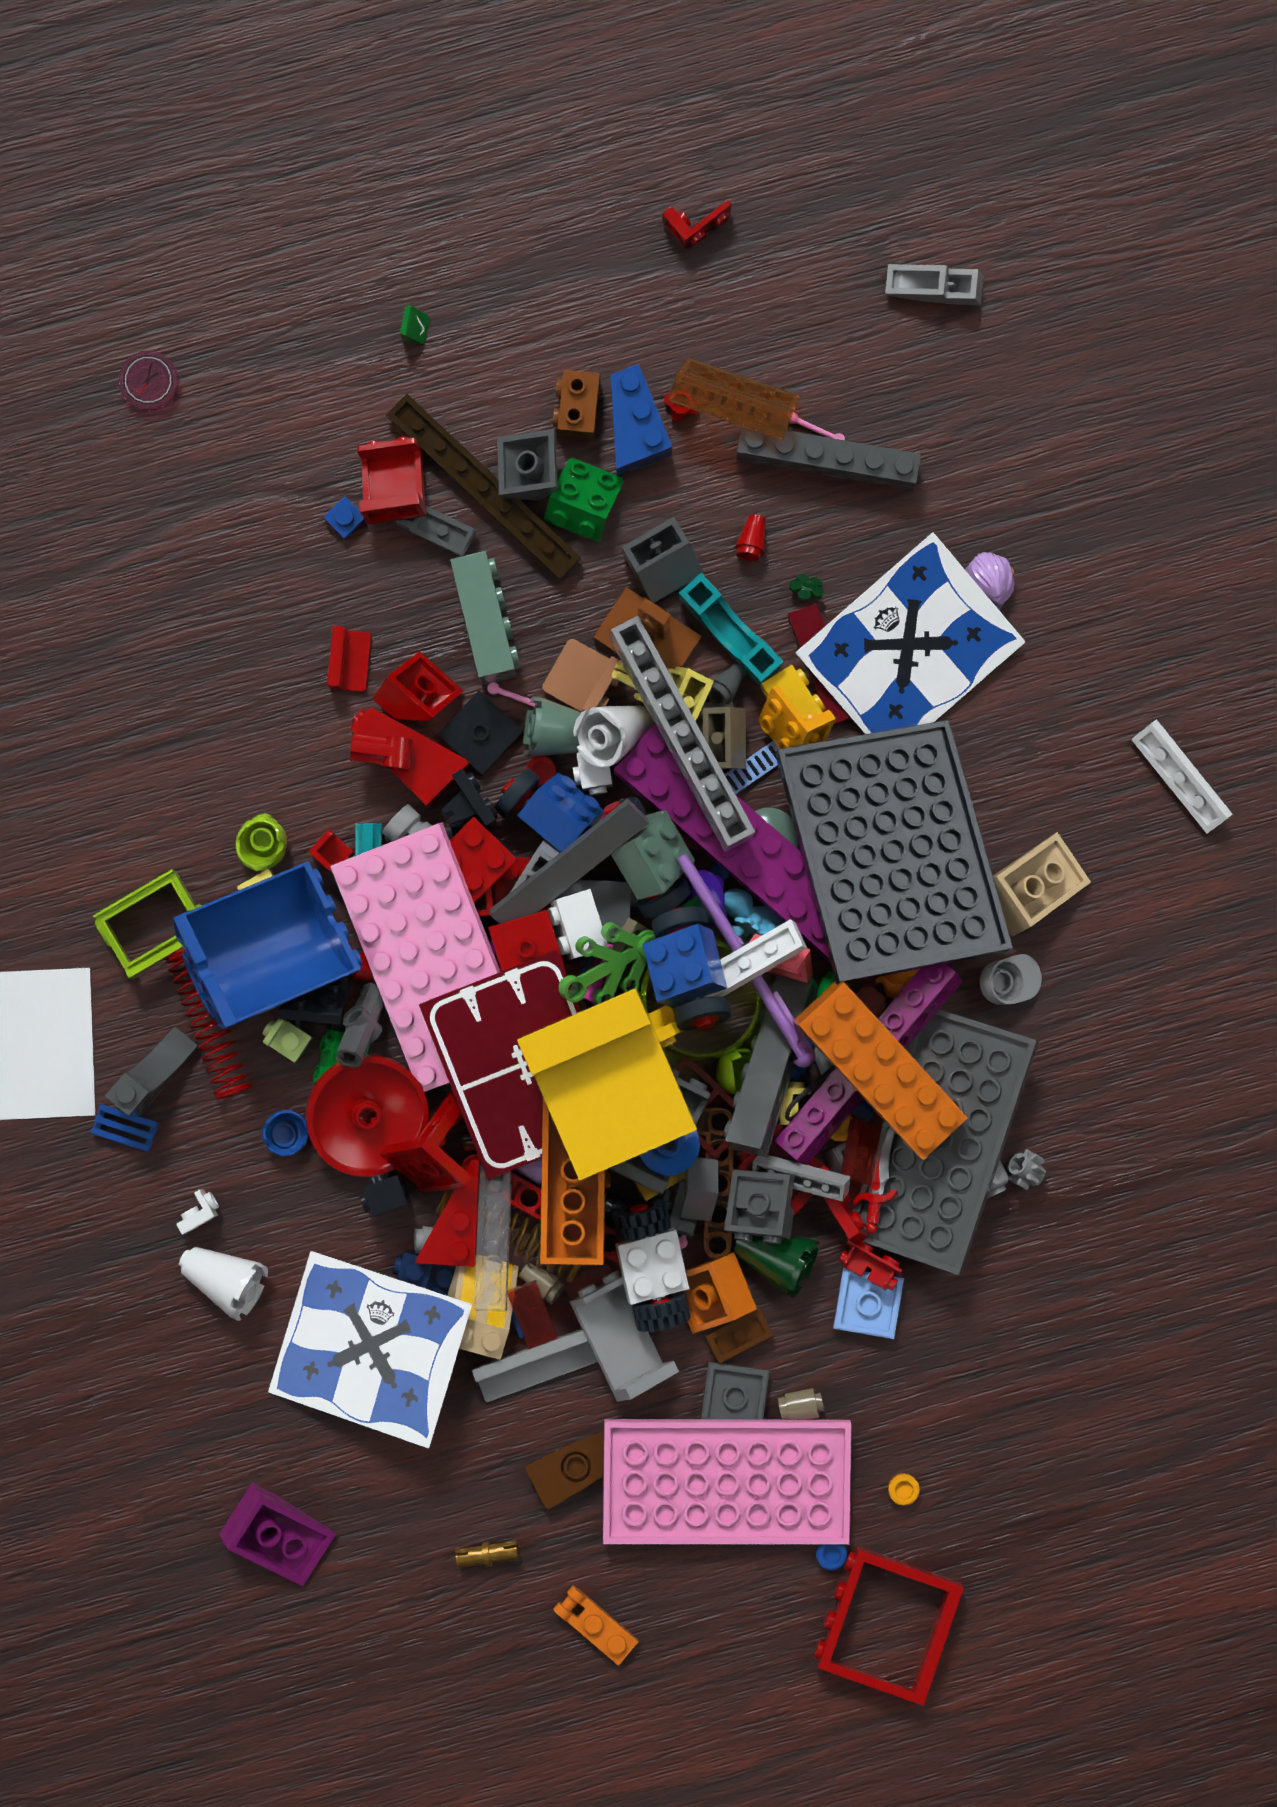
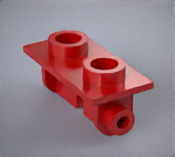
(883, 1268)

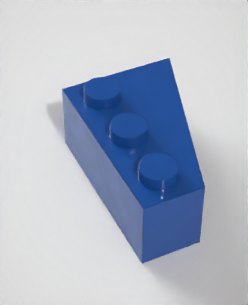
(637, 423)

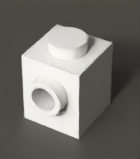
(592, 778)

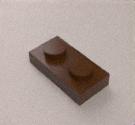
(739, 1335)

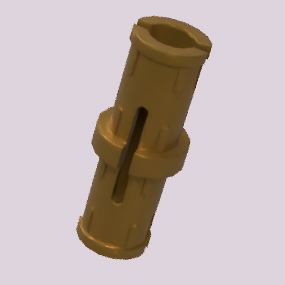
(487, 1554)

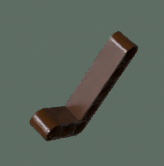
(724, 1168)

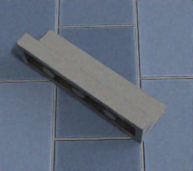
(534, 1365)

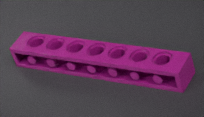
(836, 1096)

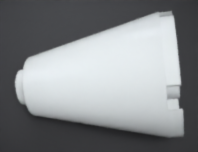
(610, 732)
(224, 1279)

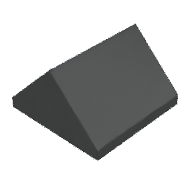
(527, 465)

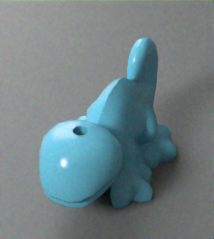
(749, 918)

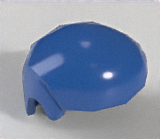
(285, 1133)

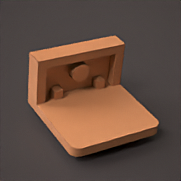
(581, 677)

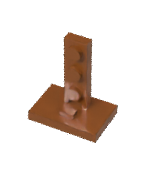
(669, 636)

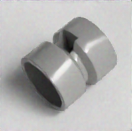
(404, 823)

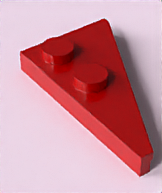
(455, 1232)

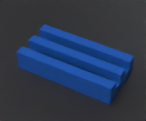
(99, 1120)

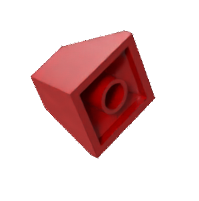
(416, 690)

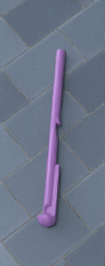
(771, 1000)

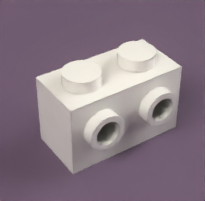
(576, 917)

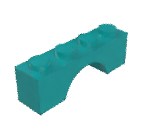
(726, 627)

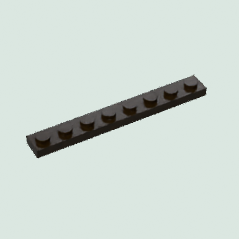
(483, 487)

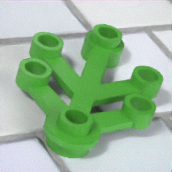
(614, 964)

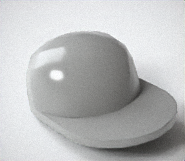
(1011, 980)

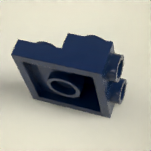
(428, 1276)

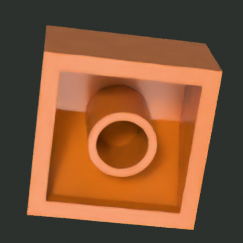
(717, 1293)

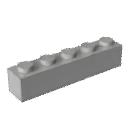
(806, 1177)

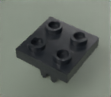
(469, 803)
(320, 1006)

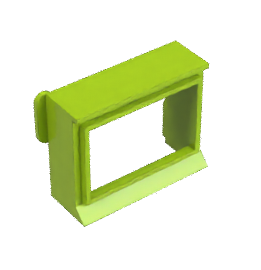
(158, 953)

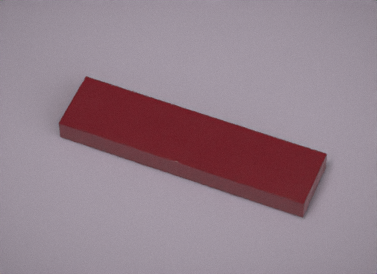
(806, 624)

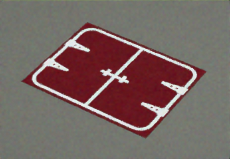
(480, 1053)

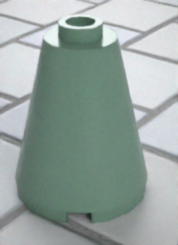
(550, 729)

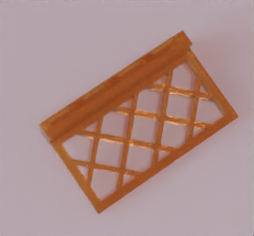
(733, 398)

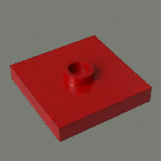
(524, 939)

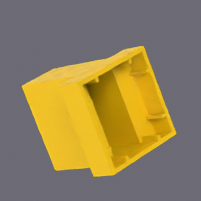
(607, 1084)

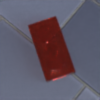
(861, 1151)
(532, 1314)

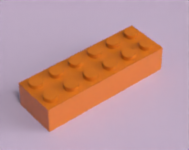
(880, 1069)
(569, 1207)

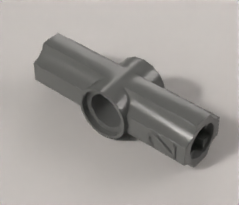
(360, 1026)

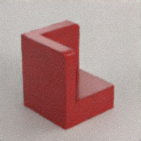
(330, 850)

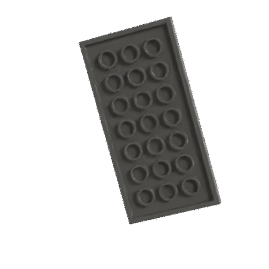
(947, 1191)

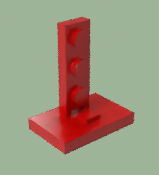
(424, 1160)

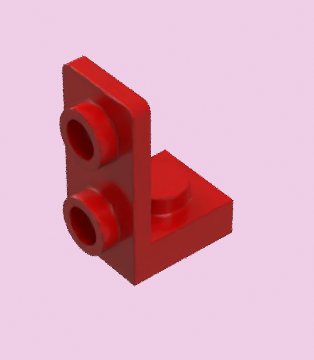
(679, 224)

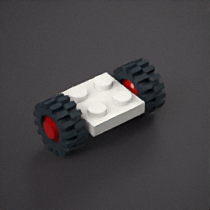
(651, 1265)

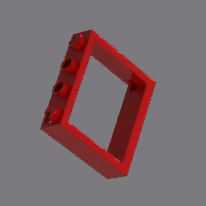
(936, 1641)

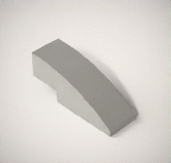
(935, 284)

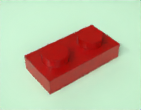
(850, 1221)

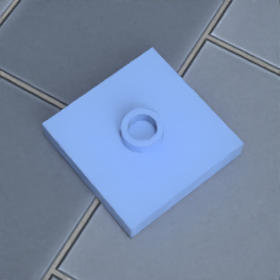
(866, 1307)

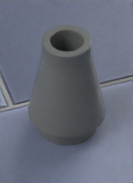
(726, 685)

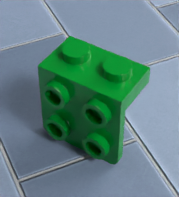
(583, 499)

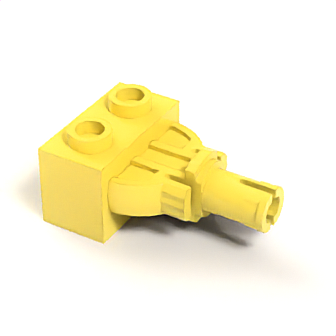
(691, 685)

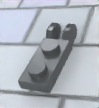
(440, 531)

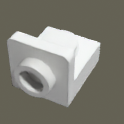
(194, 1218)

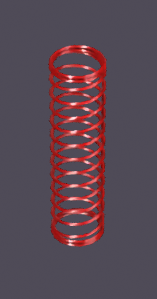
(177, 956)

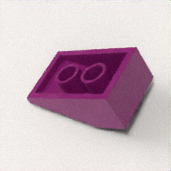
(276, 1535)

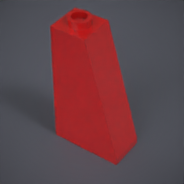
(430, 763)

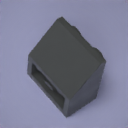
(662, 560)

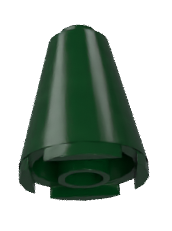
(780, 1264)

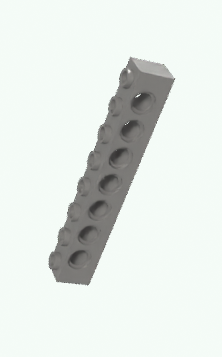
(681, 733)

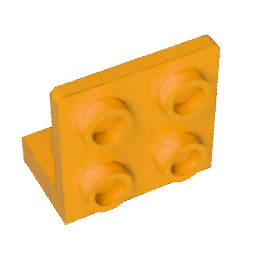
(787, 726)

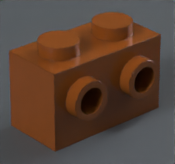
(578, 404)

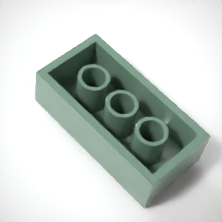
(483, 617)

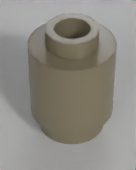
(801, 1405)

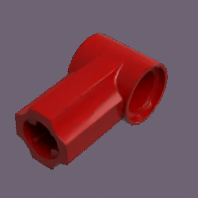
(389, 752)

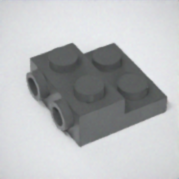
(760, 1206)

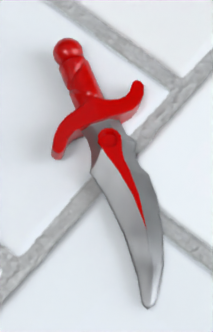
(880, 1177)

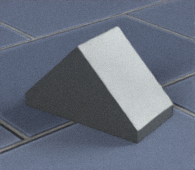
(700, 1190)

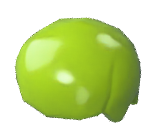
(730, 1070)

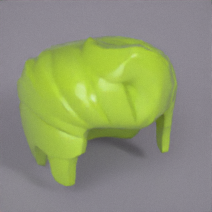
(261, 843)

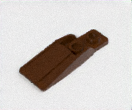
(568, 1469)

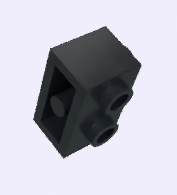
(384, 1194)

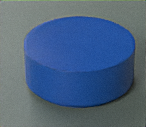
(831, 1555)

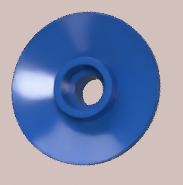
(674, 1161)

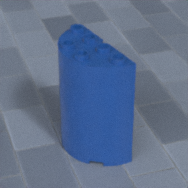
(265, 945)

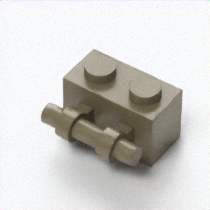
(725, 734)

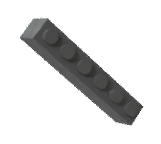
(831, 457)
(767, 1074)

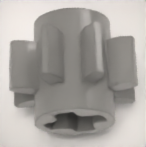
(1026, 1169)

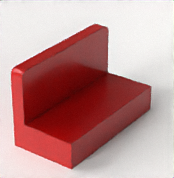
(349, 659)

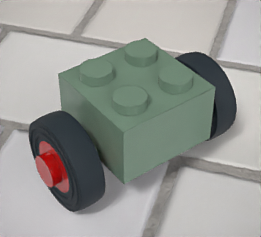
(651, 862)

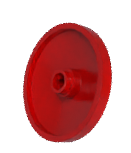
(362, 1111)

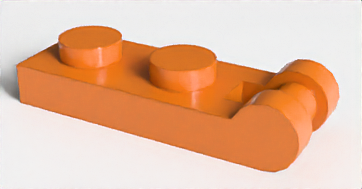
(596, 1625)

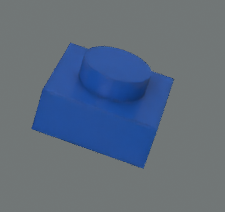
(344, 518)

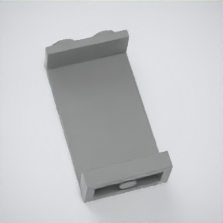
(620, 1348)

